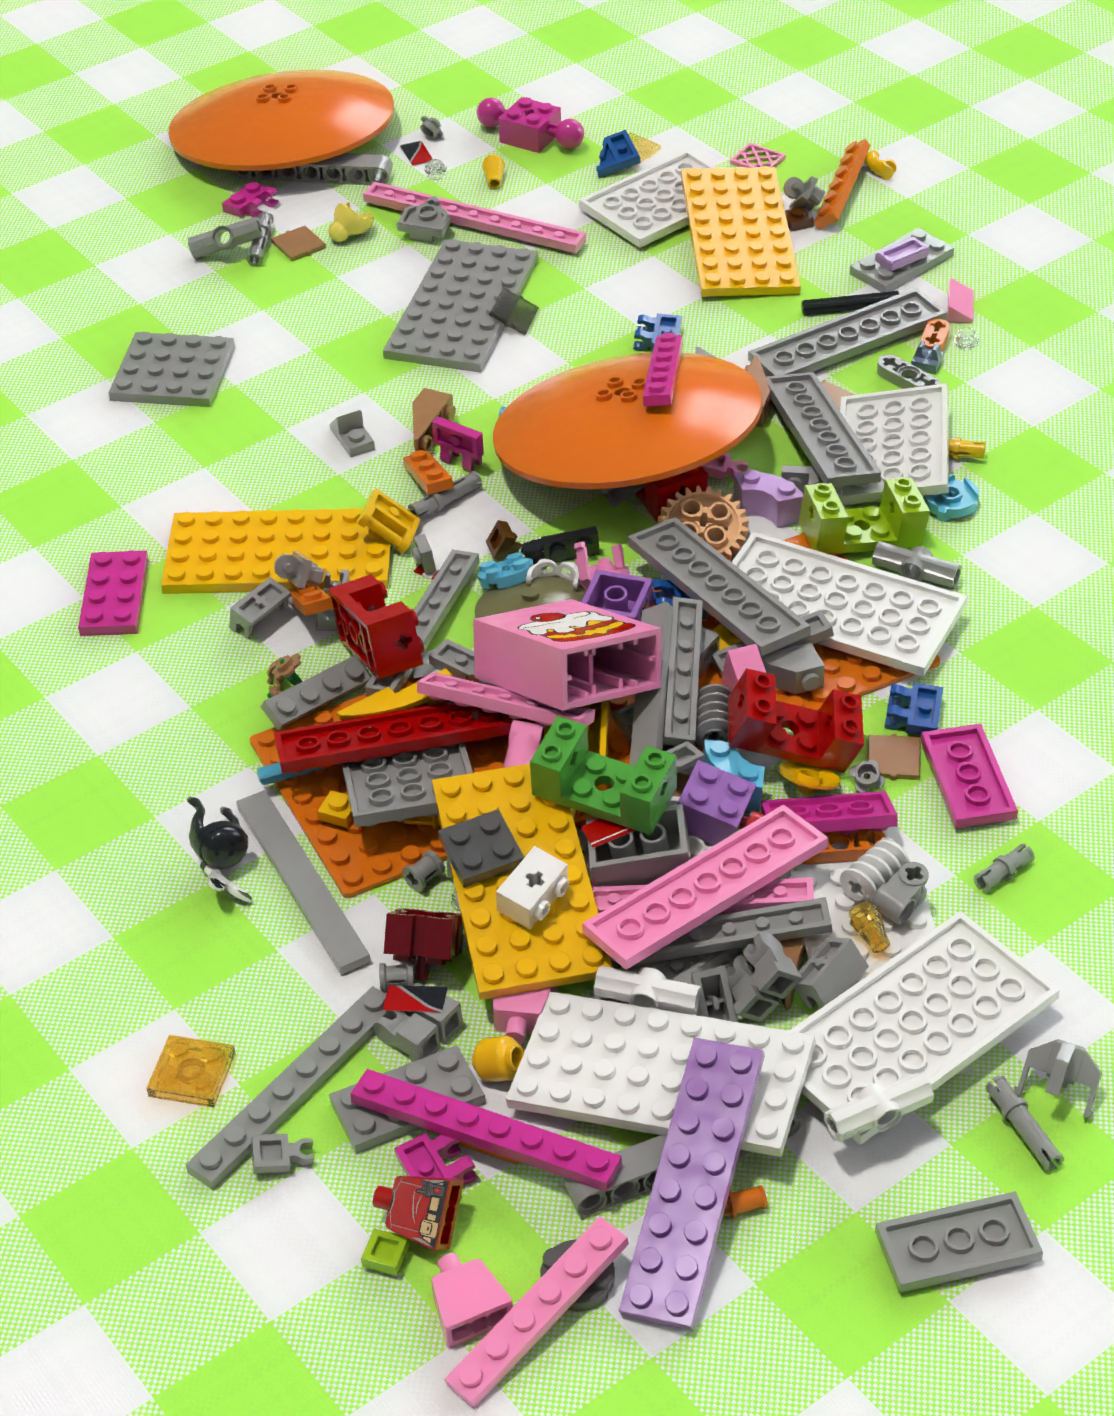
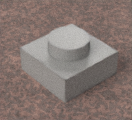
(423, 554)

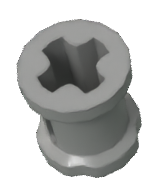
(423, 870)
(396, 975)

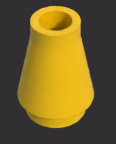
(493, 169)

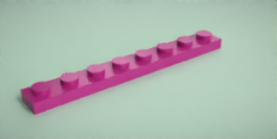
(487, 1130)

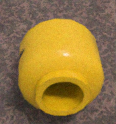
(497, 1058)

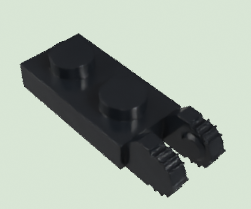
(561, 546)

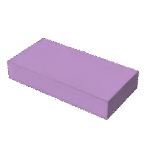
(902, 254)

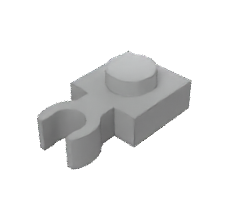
(274, 1154)

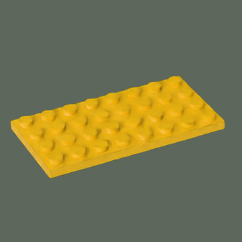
(739, 232)
(240, 547)
(502, 951)

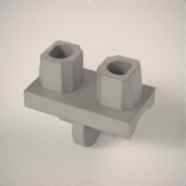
(805, 193)
(298, 569)

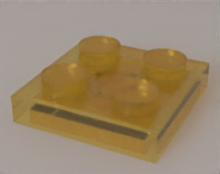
(191, 1071)

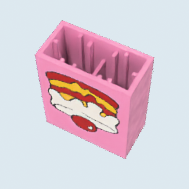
(567, 654)

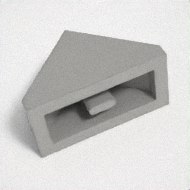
(715, 994)

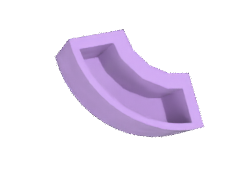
(768, 497)

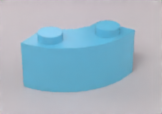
(728, 759)

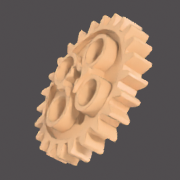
(704, 521)

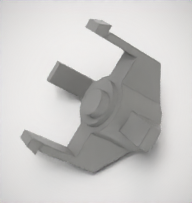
(1064, 1065)

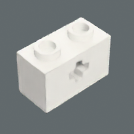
(532, 887)

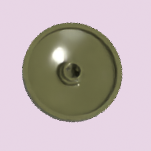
(523, 595)

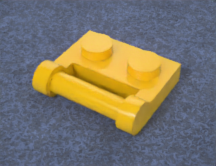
(393, 515)

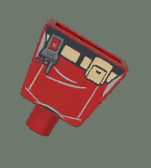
(421, 1208)

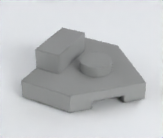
(425, 221)

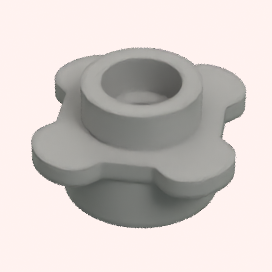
(431, 127)
(868, 767)

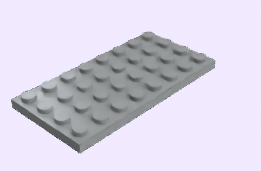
(451, 308)

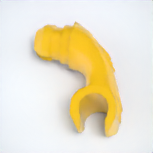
(882, 168)

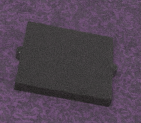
(513, 311)

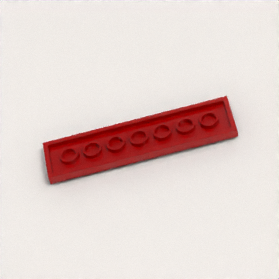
(386, 735)

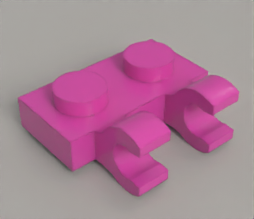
(249, 198)
(457, 440)
(423, 1158)

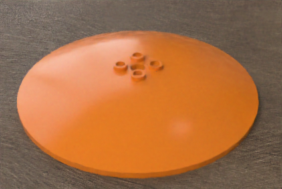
(281, 120)
(596, 434)

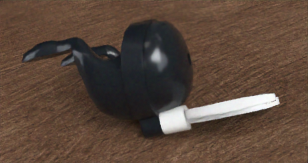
(218, 846)

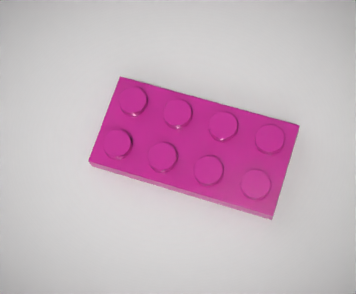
(113, 593)
(968, 776)
(841, 812)

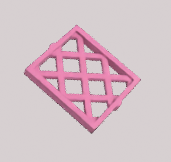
(756, 149)

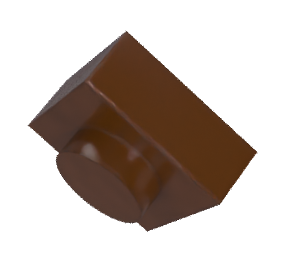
(798, 218)

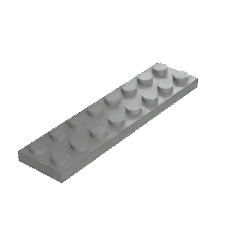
(849, 334)
(822, 430)
(724, 588)

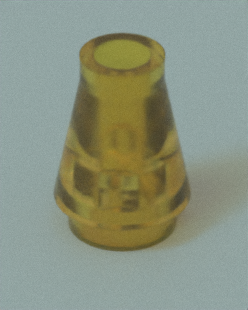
(868, 923)

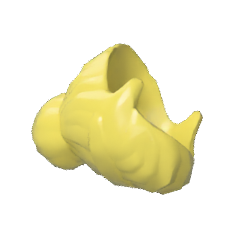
(348, 223)

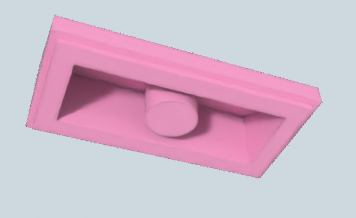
(959, 302)

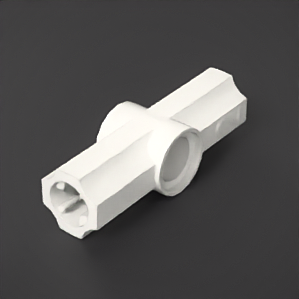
(647, 989)
(878, 1107)

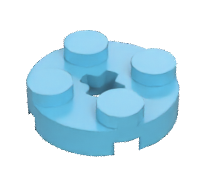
(962, 500)
(506, 572)

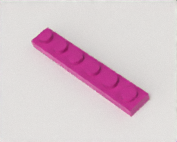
(663, 370)

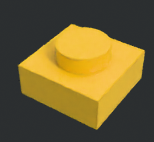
(336, 809)

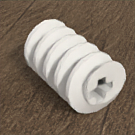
(873, 869)

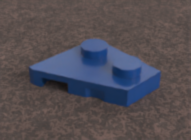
(617, 154)

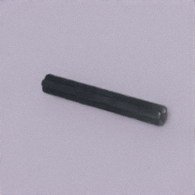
(843, 303)

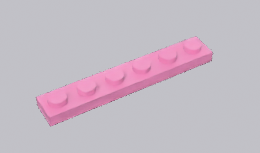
(497, 699)
(536, 1312)

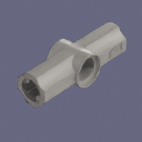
(239, 232)
(916, 564)

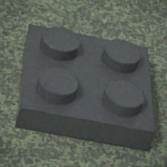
(480, 847)

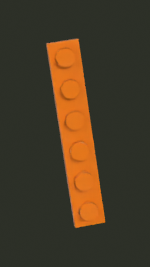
(842, 183)

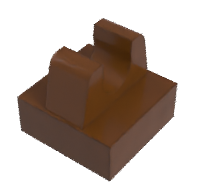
(502, 541)

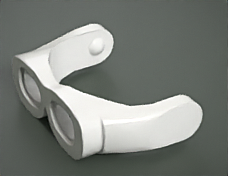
(537, 571)

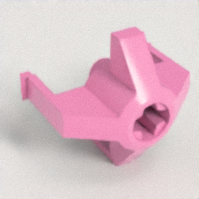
(587, 572)

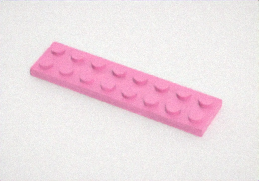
(704, 886)

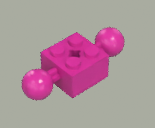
(530, 124)

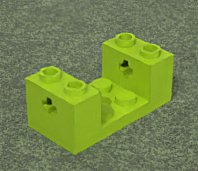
(839, 530)

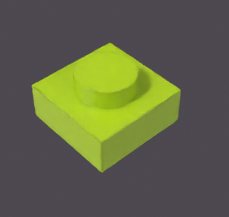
(385, 1252)

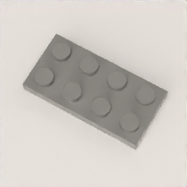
(885, 281)
(440, 1072)
(958, 1242)

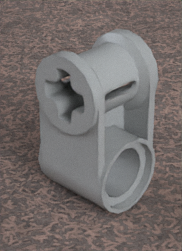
(902, 892)

